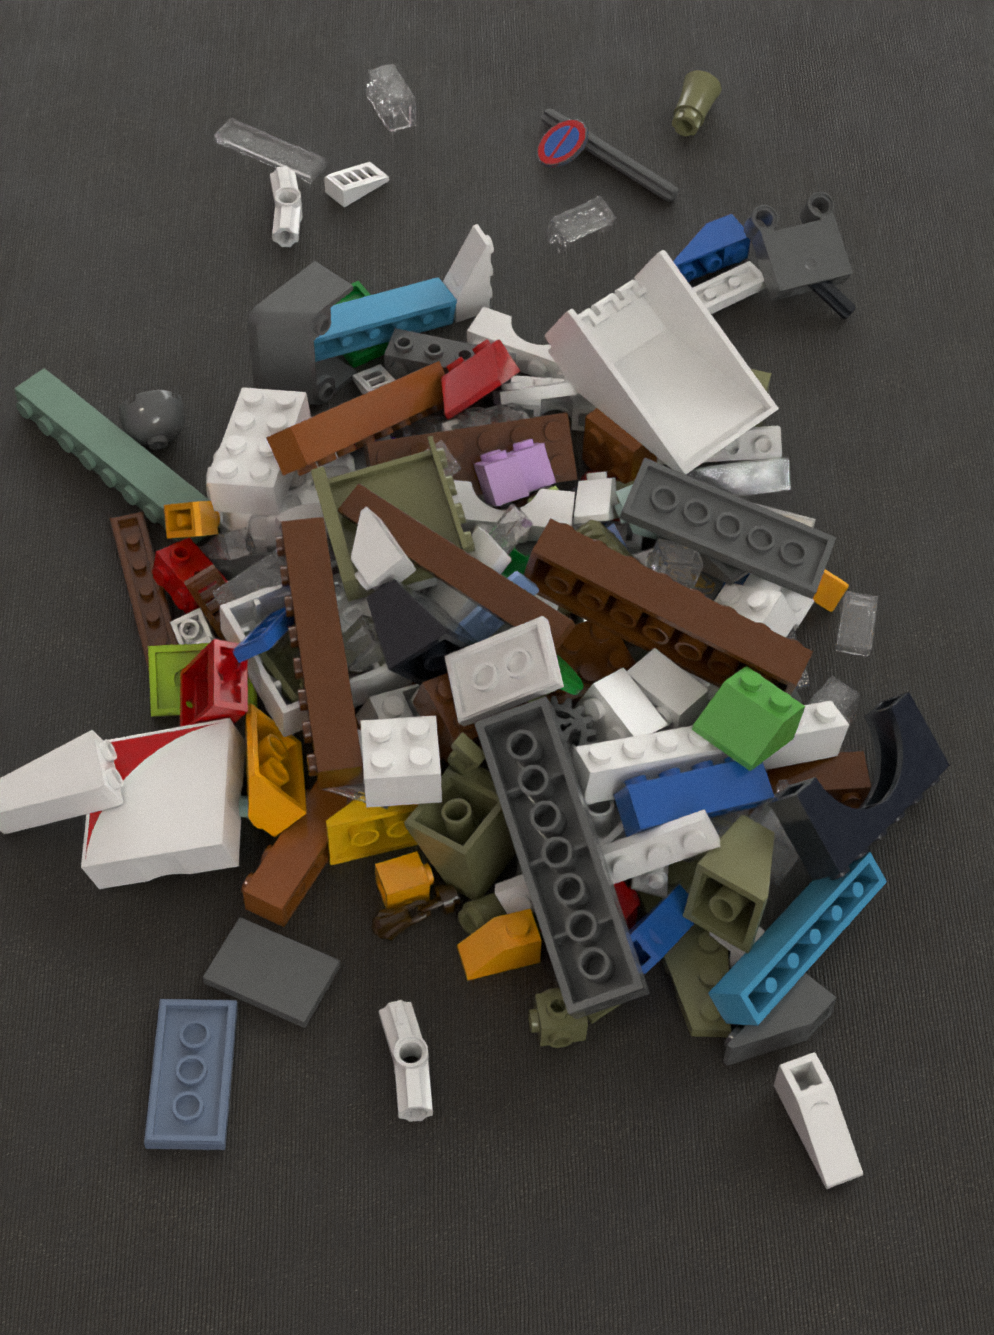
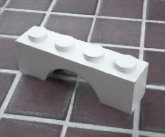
(530, 358)
(545, 505)

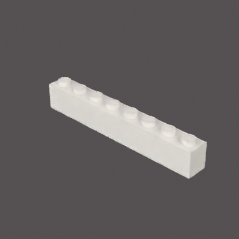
(608, 764)

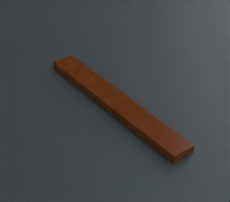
(457, 567)

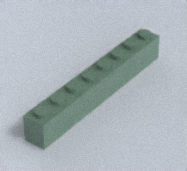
(103, 447)

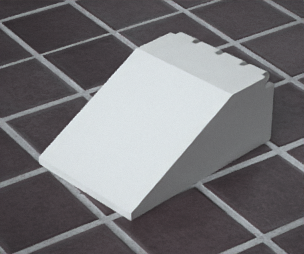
(661, 367)

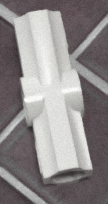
(287, 207)
(411, 1079)

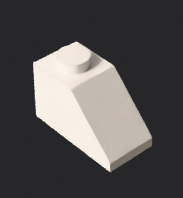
(378, 553)

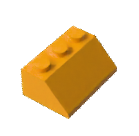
(272, 774)

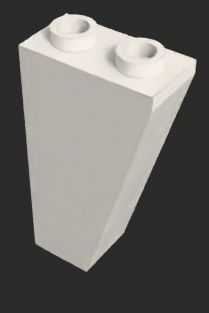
(61, 785)

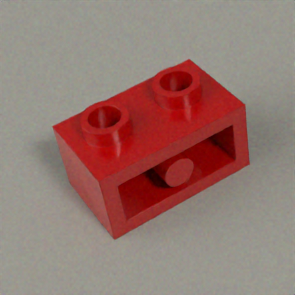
(176, 565)

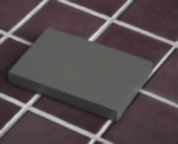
(272, 972)

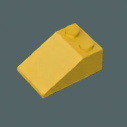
(368, 831)

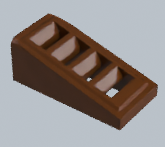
(198, 582)

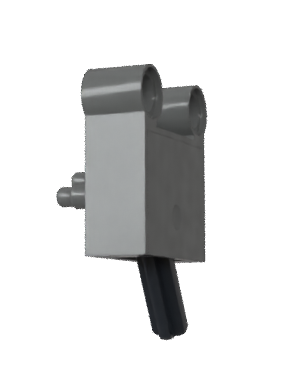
(803, 255)

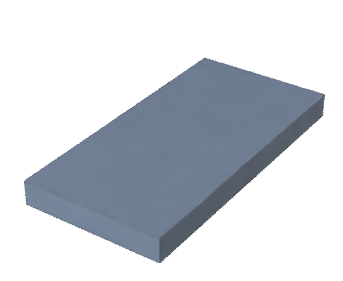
(191, 1075)

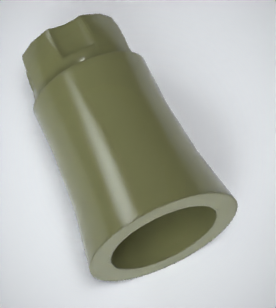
(696, 98)

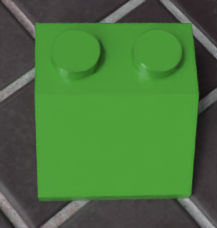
(749, 718)

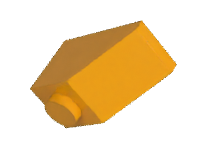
(191, 519)
(501, 945)

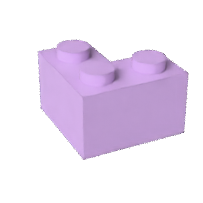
(515, 473)

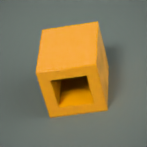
(403, 880)

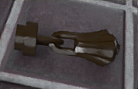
(393, 921)

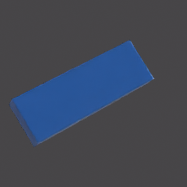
(264, 635)

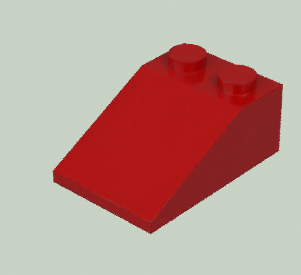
(476, 376)

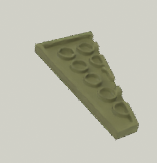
(693, 963)

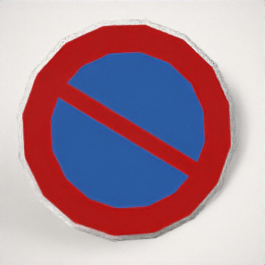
(562, 143)

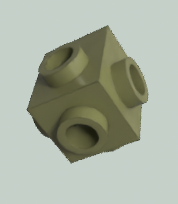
(553, 1022)

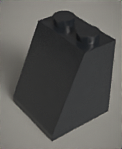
(414, 632)

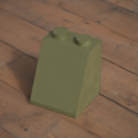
(464, 835)
(733, 884)

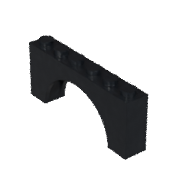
(835, 835)

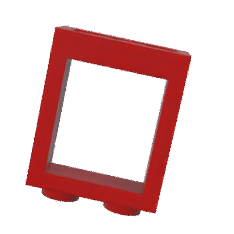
(214, 685)

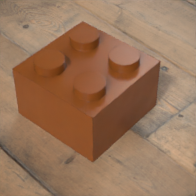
(612, 448)

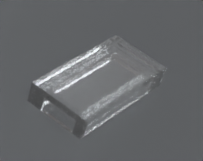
(857, 623)

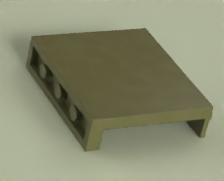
(409, 483)

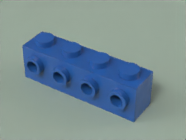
(673, 795)

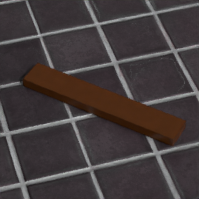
(145, 594)

